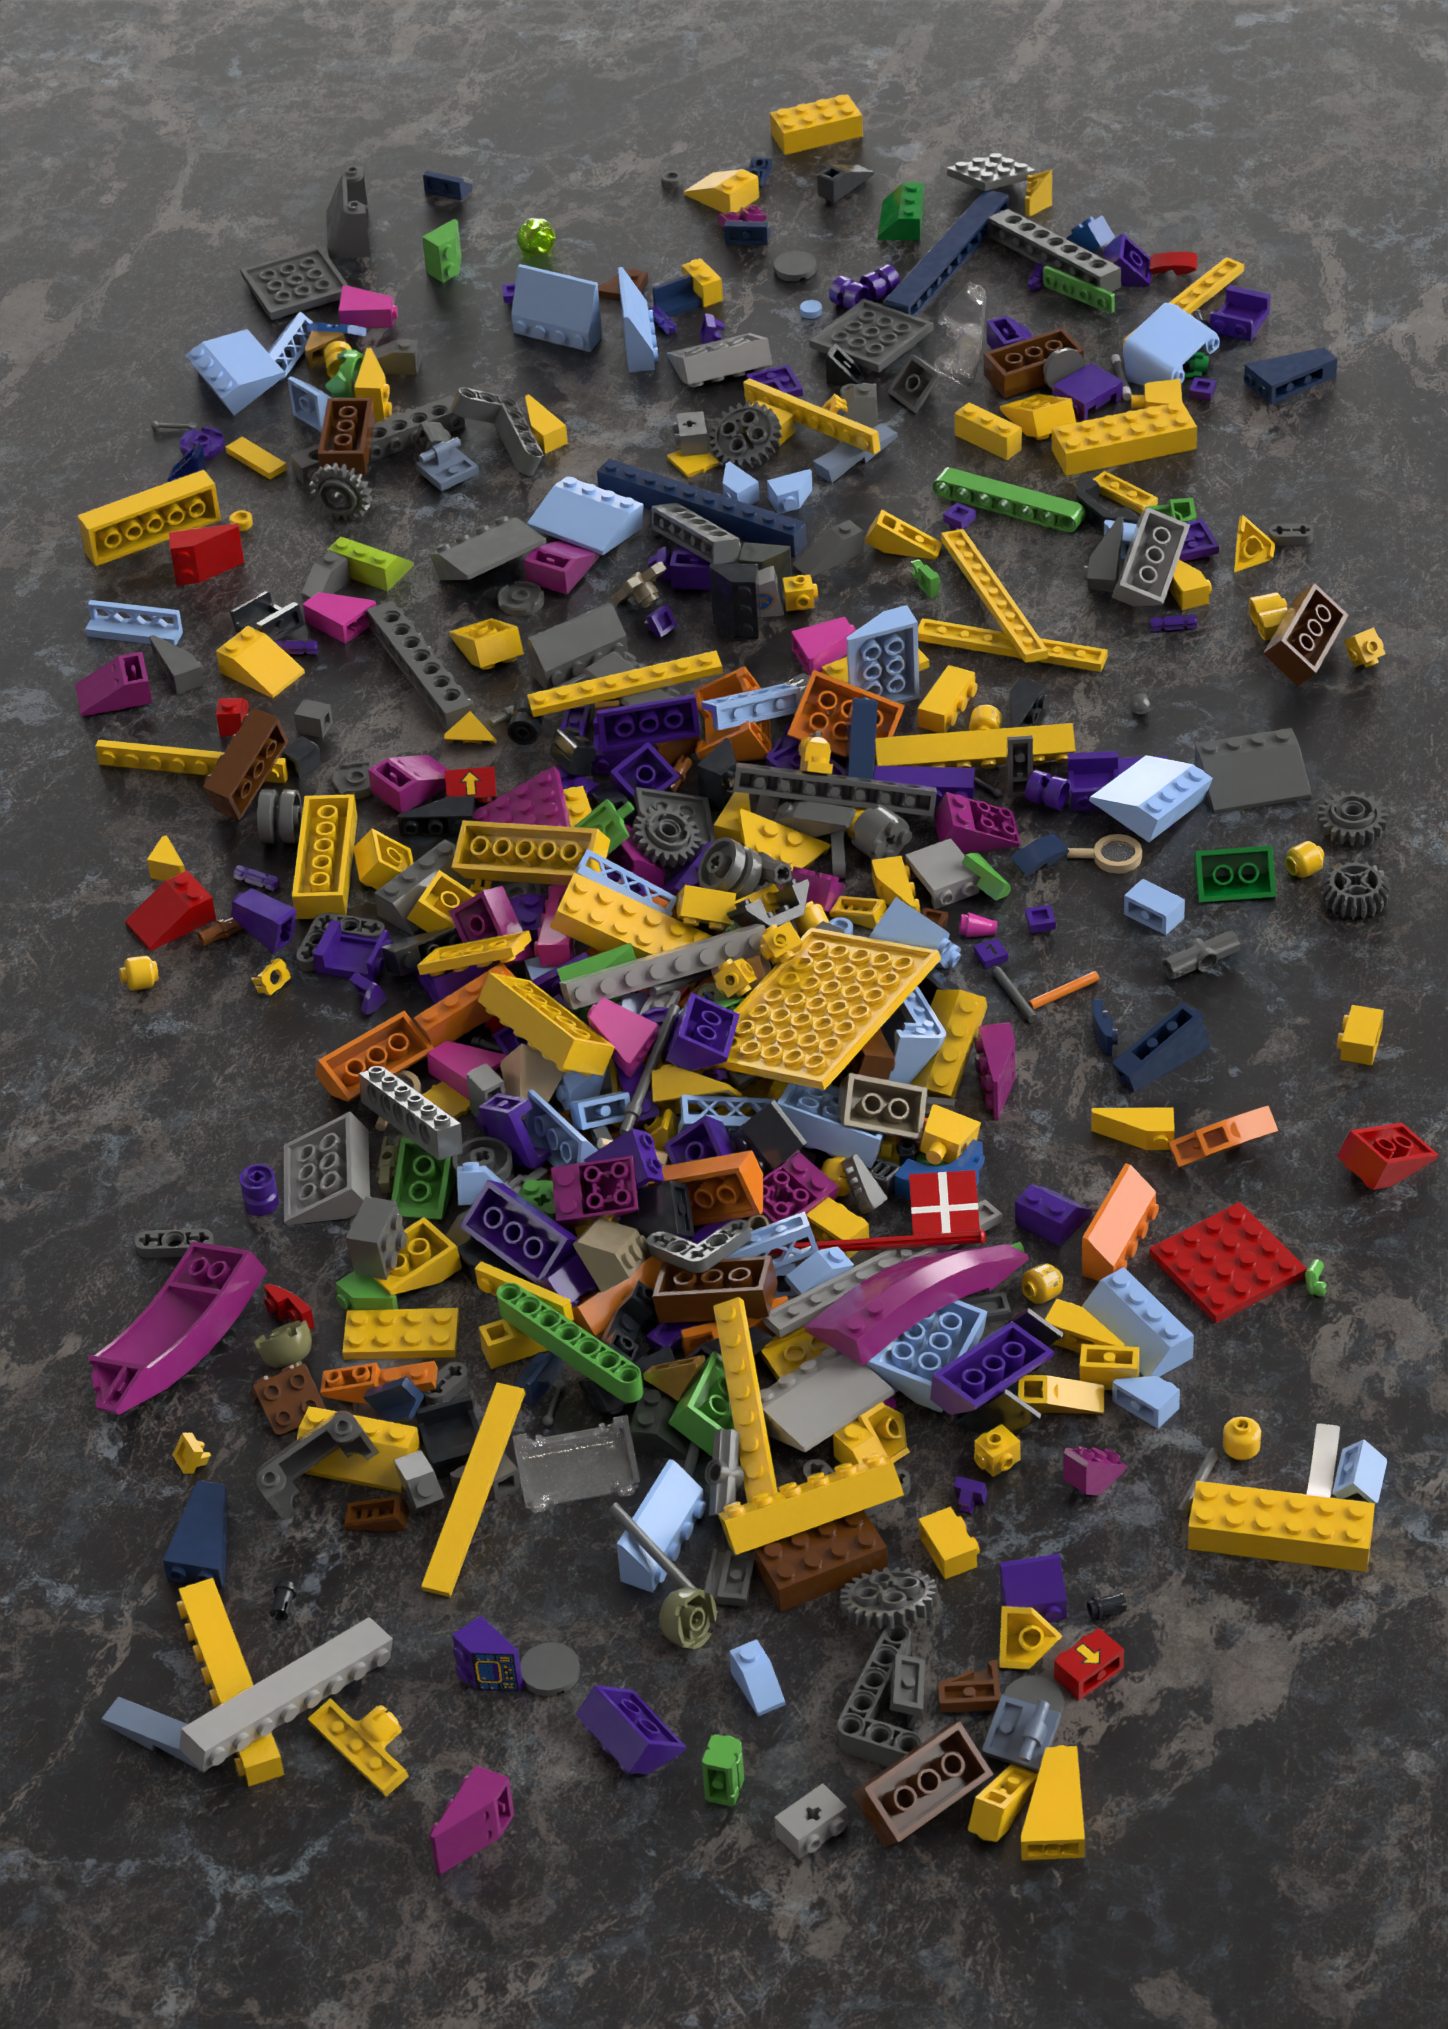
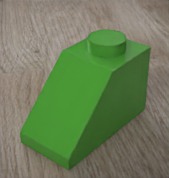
(363, 1293)

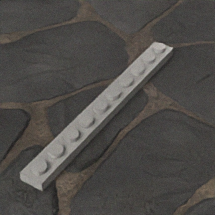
(810, 1304)

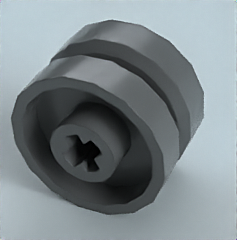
(279, 816)
(730, 868)
(489, 1153)

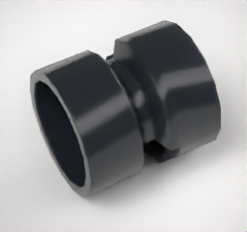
(522, 726)

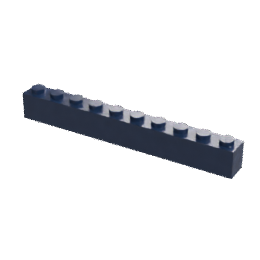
(947, 255)
(738, 518)

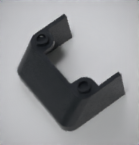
(1006, 1406)

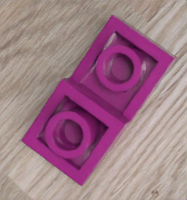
(749, 214)

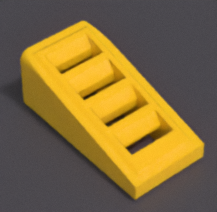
(868, 910)

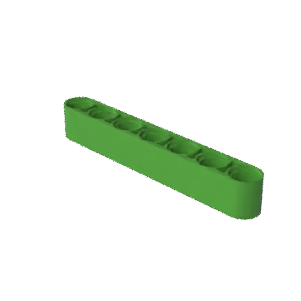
(1009, 500)
(570, 1342)

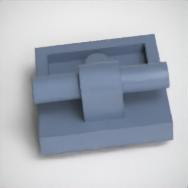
(446, 465)
(1021, 1732)

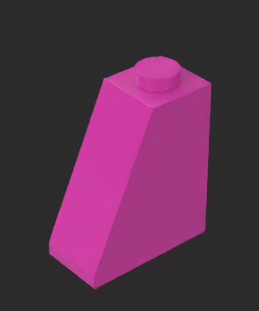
(366, 308)
(337, 615)
(821, 643)
(625, 1030)
(453, 1061)

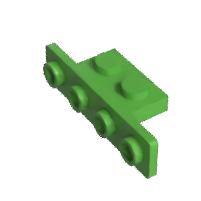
(1078, 289)

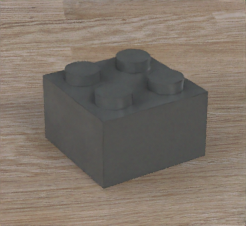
(376, 1238)

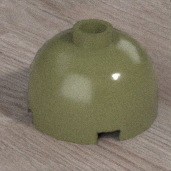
(286, 1345)
(687, 1617)

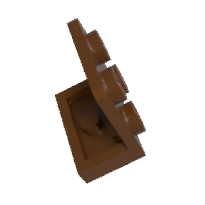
(286, 1397)

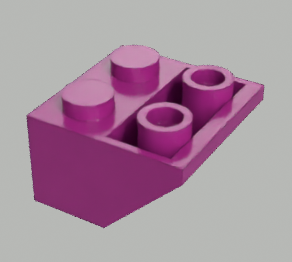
(822, 889)

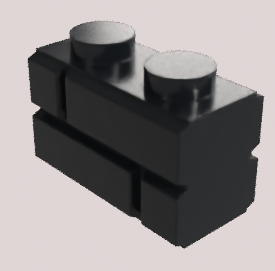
(573, 751)

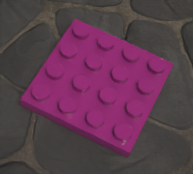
(532, 802)

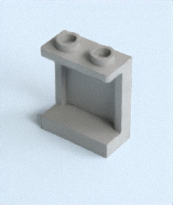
(943, 873)

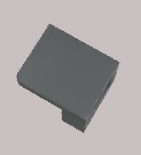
(313, 718)

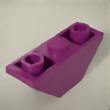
(1091, 1469)

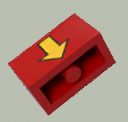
(472, 782)
(1088, 1663)

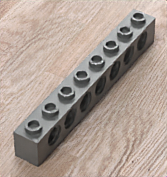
(1052, 250)
(388, 436)
(419, 663)
(834, 789)

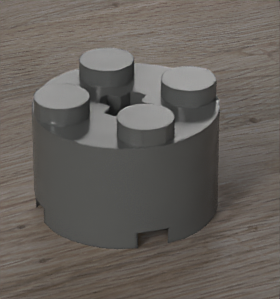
(880, 833)

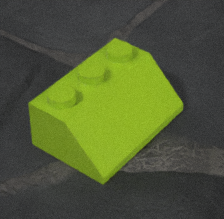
(370, 564)

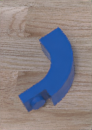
(970, 1159)

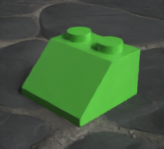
(443, 251)

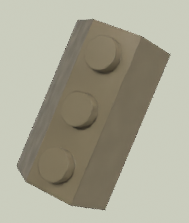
(882, 1106)
(611, 1252)

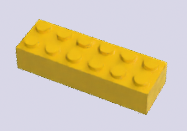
(1124, 438)
(148, 517)
(525, 851)
(324, 855)
(612, 920)
(546, 1025)
(810, 1503)
(1281, 1526)

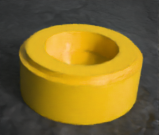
(243, 518)

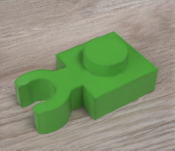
(928, 580)

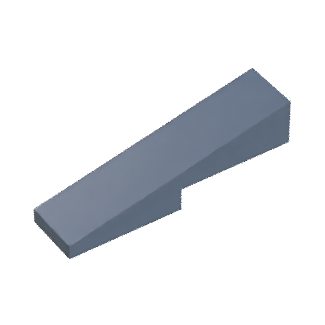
(842, 458)
(146, 1727)

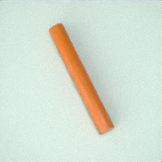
(1064, 990)

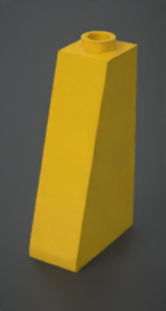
(1055, 1812)

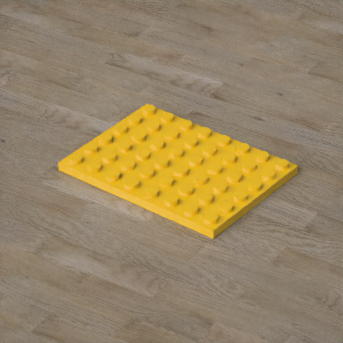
(823, 1006)

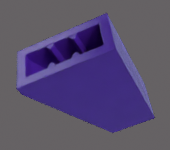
(264, 918)

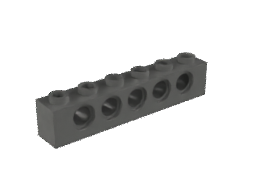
(695, 533)
(410, 1113)

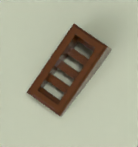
(394, 1519)

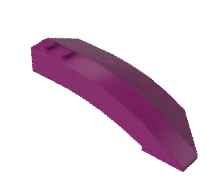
(906, 1293)
(177, 1326)

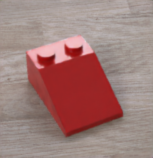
(205, 552)
(172, 911)
(1385, 1154)

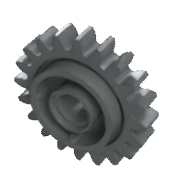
(340, 491)
(1352, 818)
(665, 836)

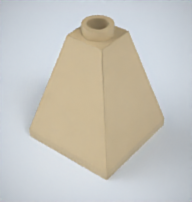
(527, 1070)

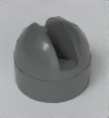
(1140, 704)

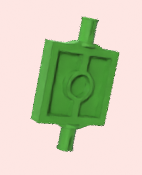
(609, 822)

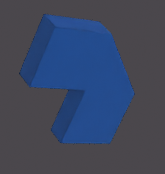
(347, 330)

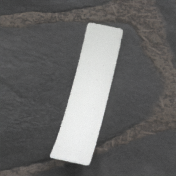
(1323, 1460)

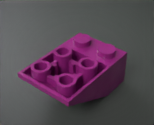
(558, 565)
(115, 686)
(407, 780)
(975, 824)
(995, 1064)
(795, 1189)
(594, 1191)
(472, 1818)

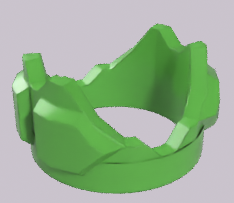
(342, 383)

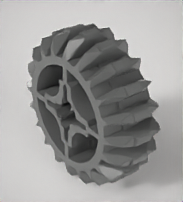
(1355, 889)

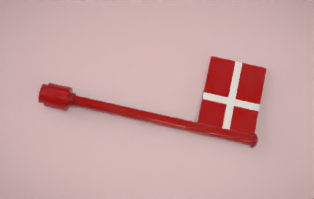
(942, 1214)

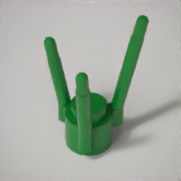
(1198, 364)

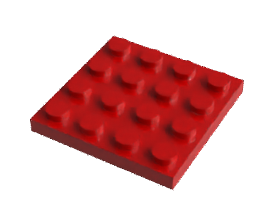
(1228, 1262)

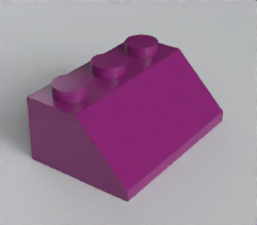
(632, 860)
(486, 917)

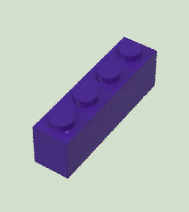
(945, 779)

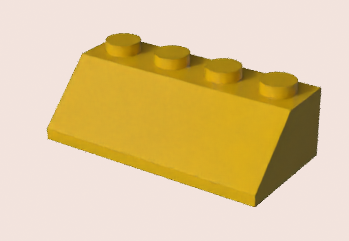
(960, 1017)
(389, 1438)

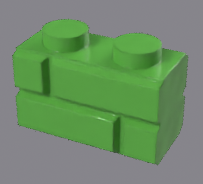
(723, 1770)

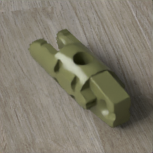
(388, 1163)

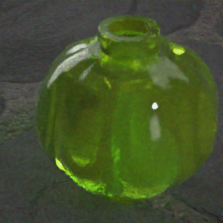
(536, 233)

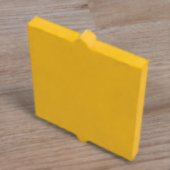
(692, 464)
(448, 1100)

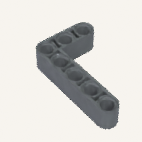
(509, 422)
(858, 1725)

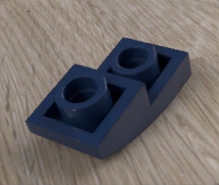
(760, 167)
(1037, 853)
(1103, 1027)

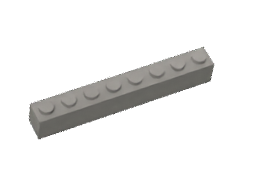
(662, 967)
(285, 1694)

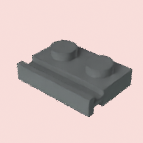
(730, 1577)

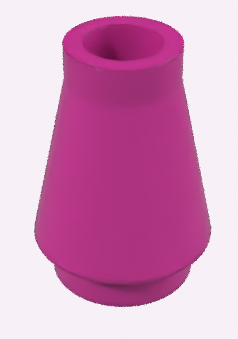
(976, 926)

